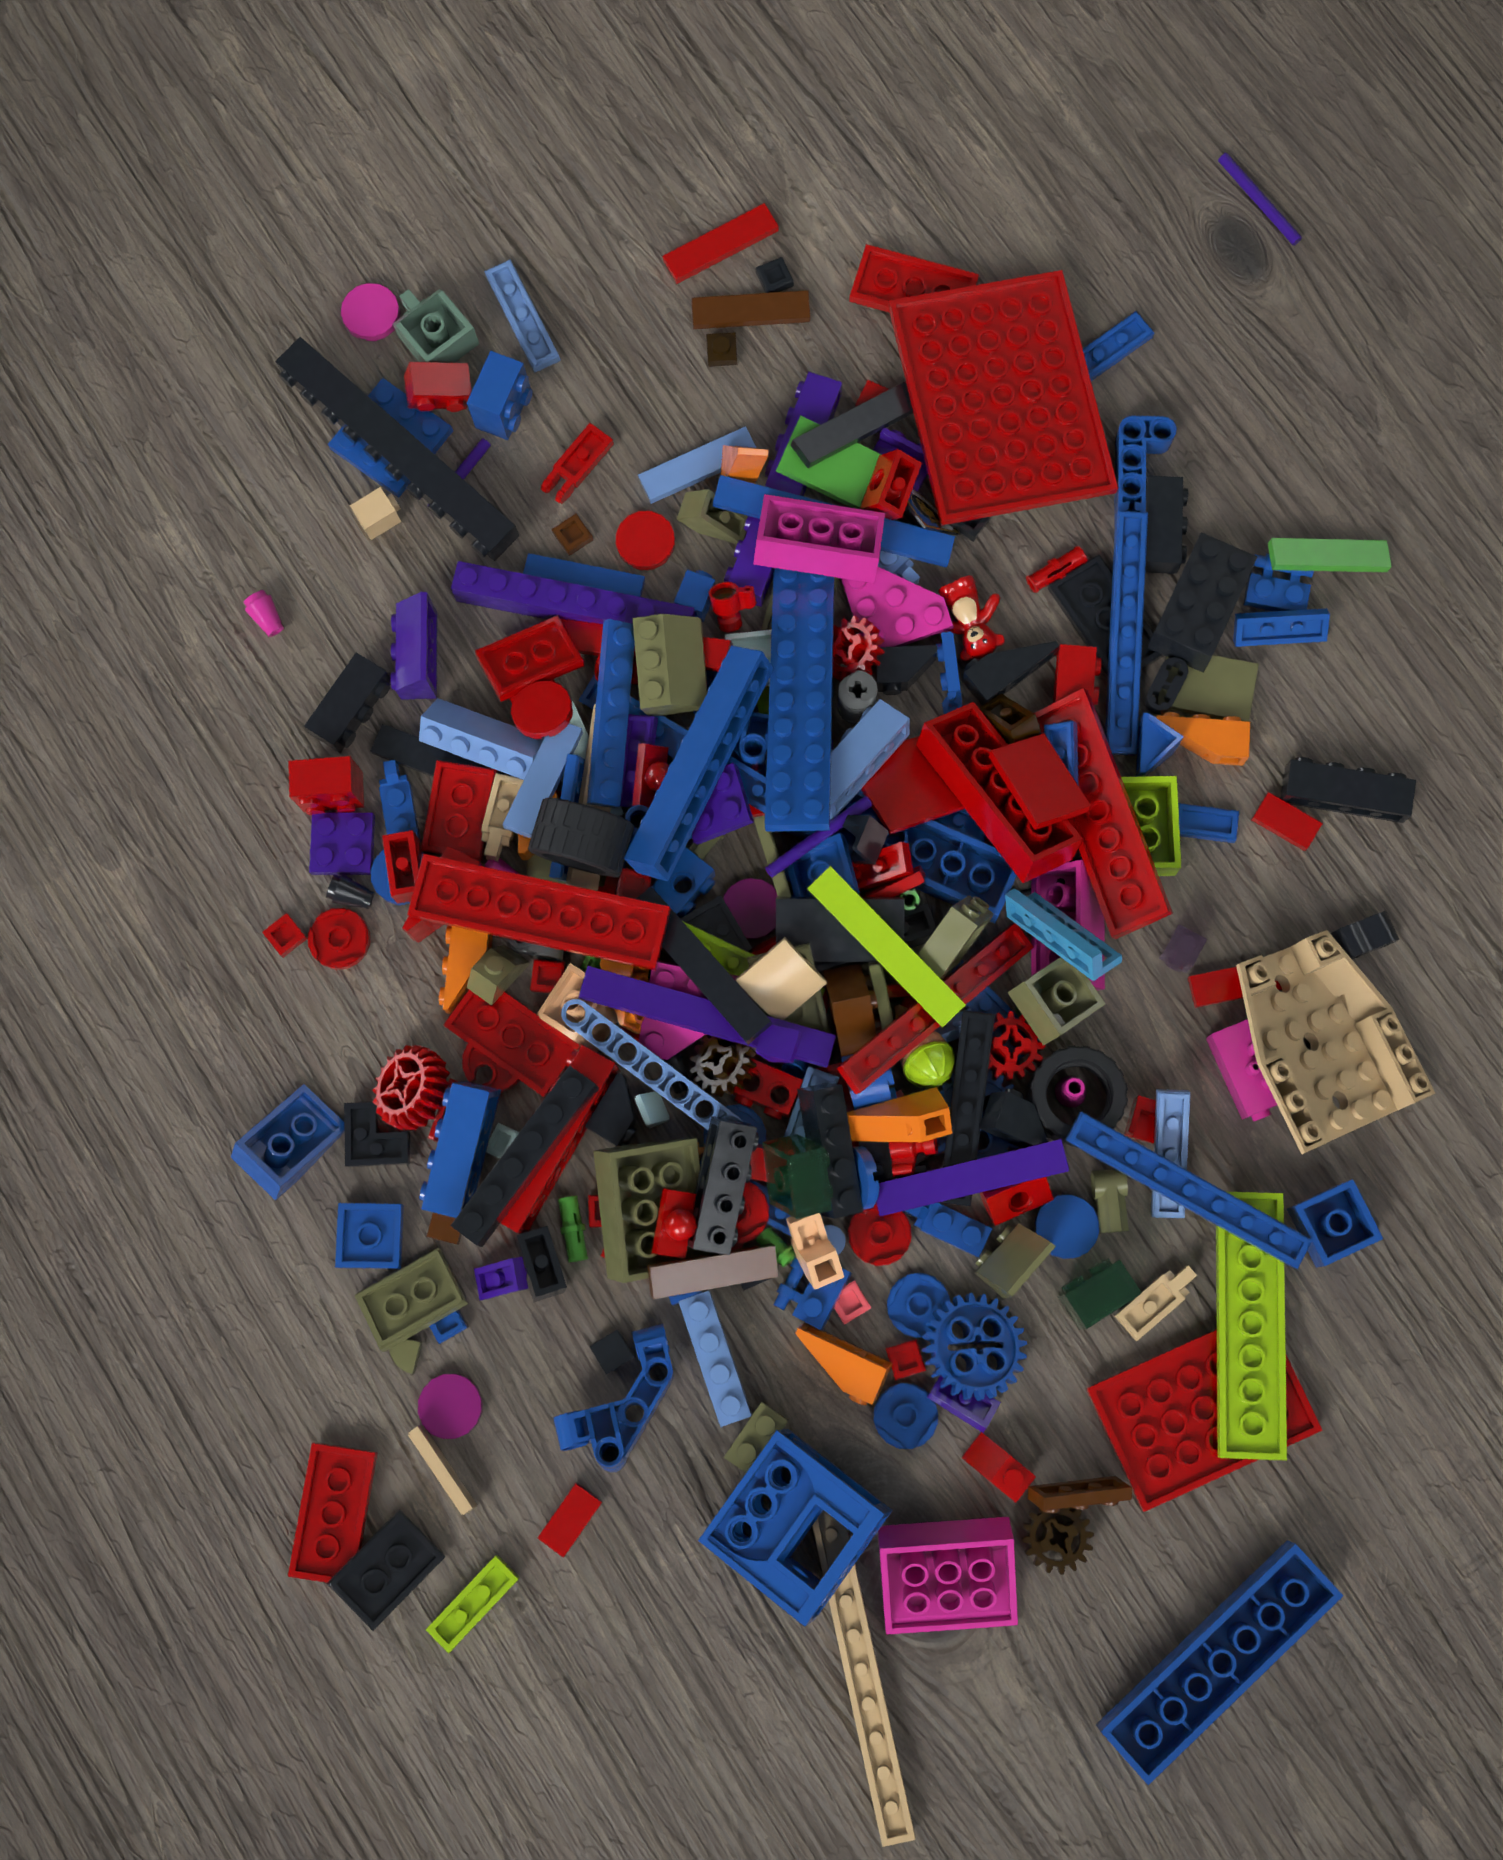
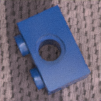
(690, 869)

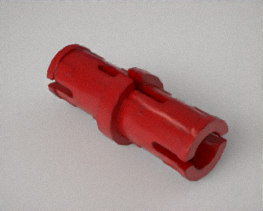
(1056, 569)

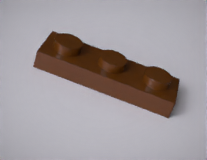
(1079, 1493)

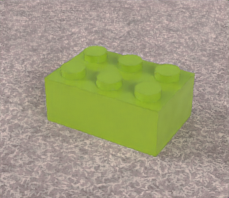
(1157, 813)

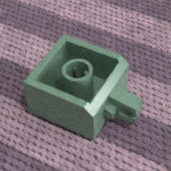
(434, 328)

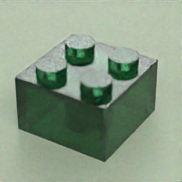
(797, 1176)
(1098, 1294)

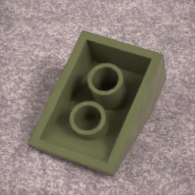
(1013, 1259)

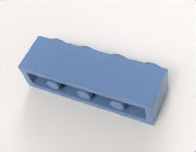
(478, 738)
(865, 751)
(715, 1358)

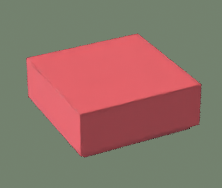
(851, 1303)

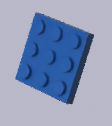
(422, 425)

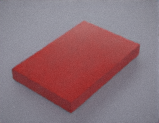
(529, 657)
(1039, 781)
(458, 809)

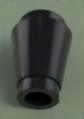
(348, 892)

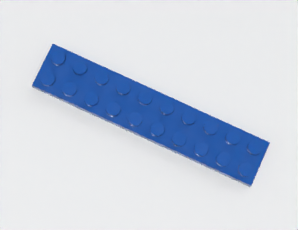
(800, 703)

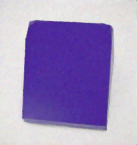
(779, 1044)

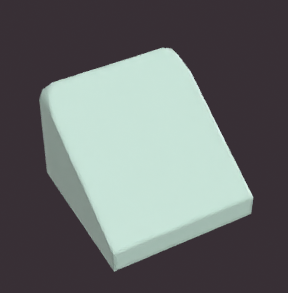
(652, 1109)
(501, 1140)

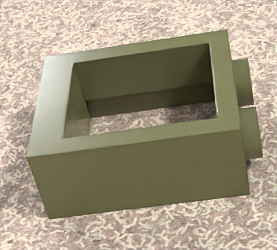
(955, 935)

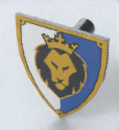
(924, 514)

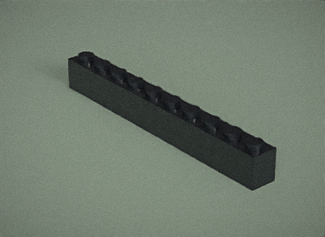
(397, 449)

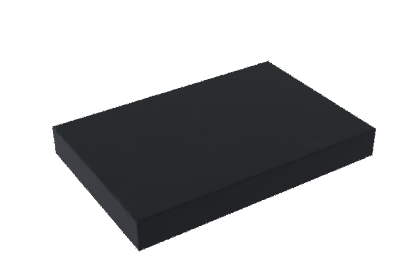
(385, 1570)

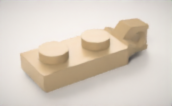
(500, 801)
(1155, 1302)

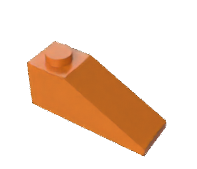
(743, 462)
(849, 1366)

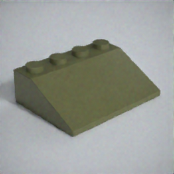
(630, 1198)

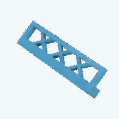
(1061, 934)

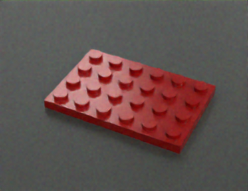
(1166, 1420)

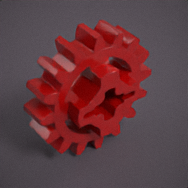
(854, 649)
(1024, 1046)

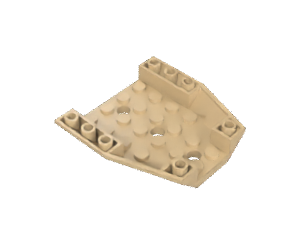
(1353, 1038)

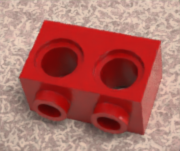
(770, 1079)

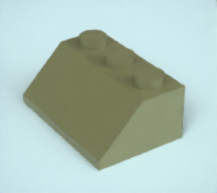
(670, 663)

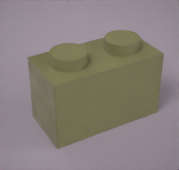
(755, 1436)

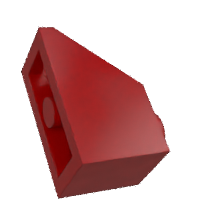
(998, 1467)

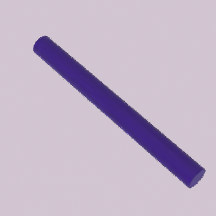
(1259, 199)
(816, 838)

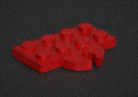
(510, 1042)

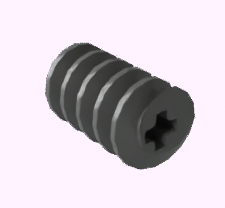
(855, 695)

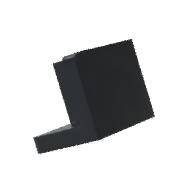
(869, 838)

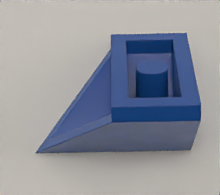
(1154, 744)

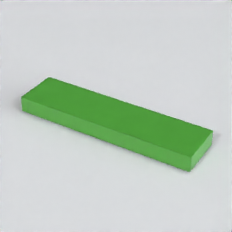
(1329, 555)

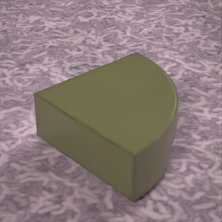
(406, 1355)

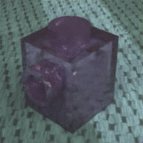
(1182, 949)

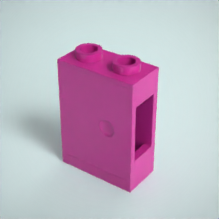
(1238, 1065)

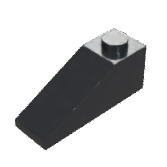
(1005, 669)

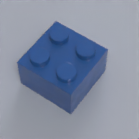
(499, 395)
(1336, 1223)

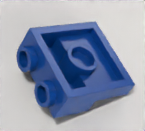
(809, 867)

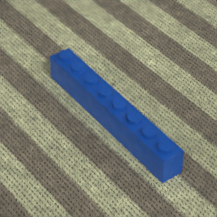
(699, 763)

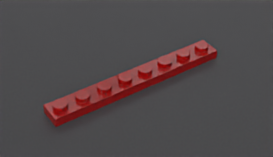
(916, 1024)

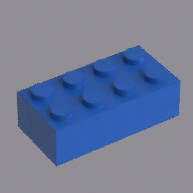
(460, 1147)

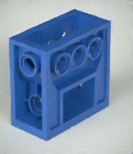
(795, 1507)

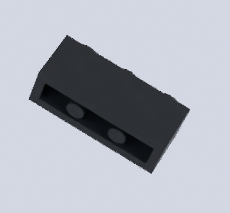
(1165, 524)
(348, 703)

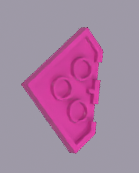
(898, 608)
(664, 1038)

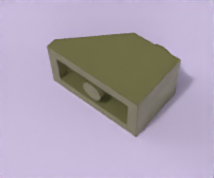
(711, 521)
(495, 972)

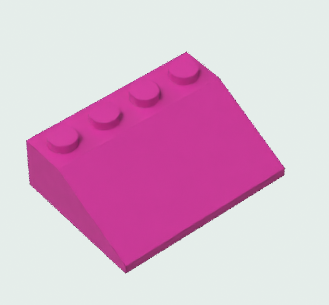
(948, 1575)

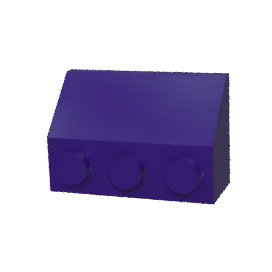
(415, 648)

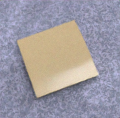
(781, 980)

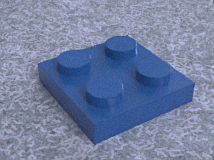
(369, 1235)

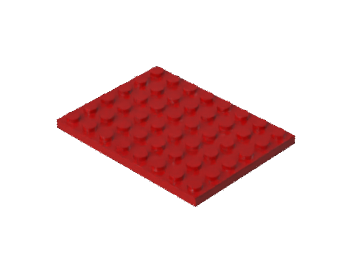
(1002, 397)

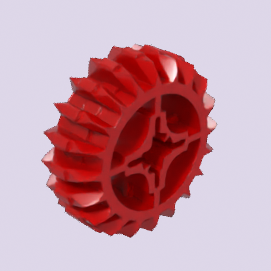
(407, 1094)

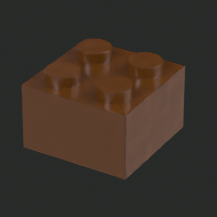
(852, 1007)

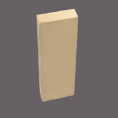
(442, 1470)

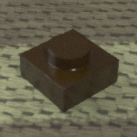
(721, 349)

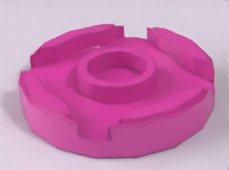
(370, 312)

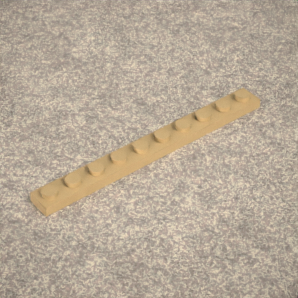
(865, 1690)

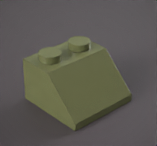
(1056, 999)

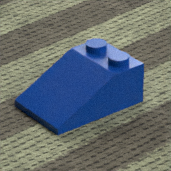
(288, 1141)

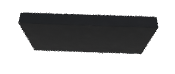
(1086, 602)
(808, 921)

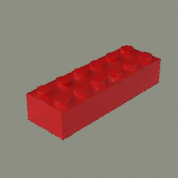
(959, 752)
(528, 1206)

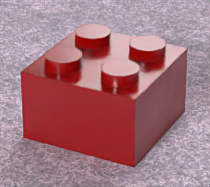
(326, 784)

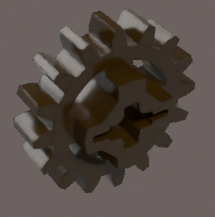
(724, 1062)
(1043, 1543)

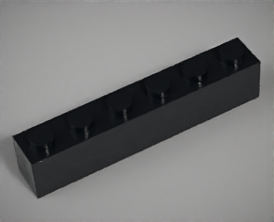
(525, 1157)

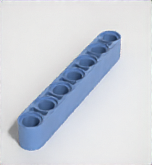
(640, 1060)

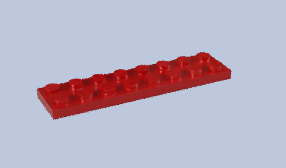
(1111, 835)
(539, 911)

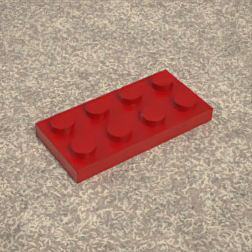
(893, 275)
(331, 1510)

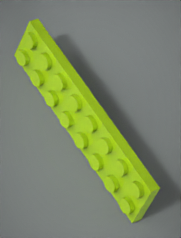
(1251, 1343)

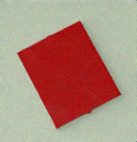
(909, 790)

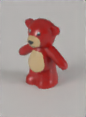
(971, 621)

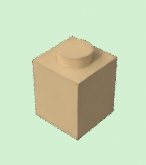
(376, 512)

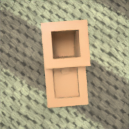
(814, 1250)

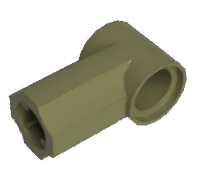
(1110, 1190)

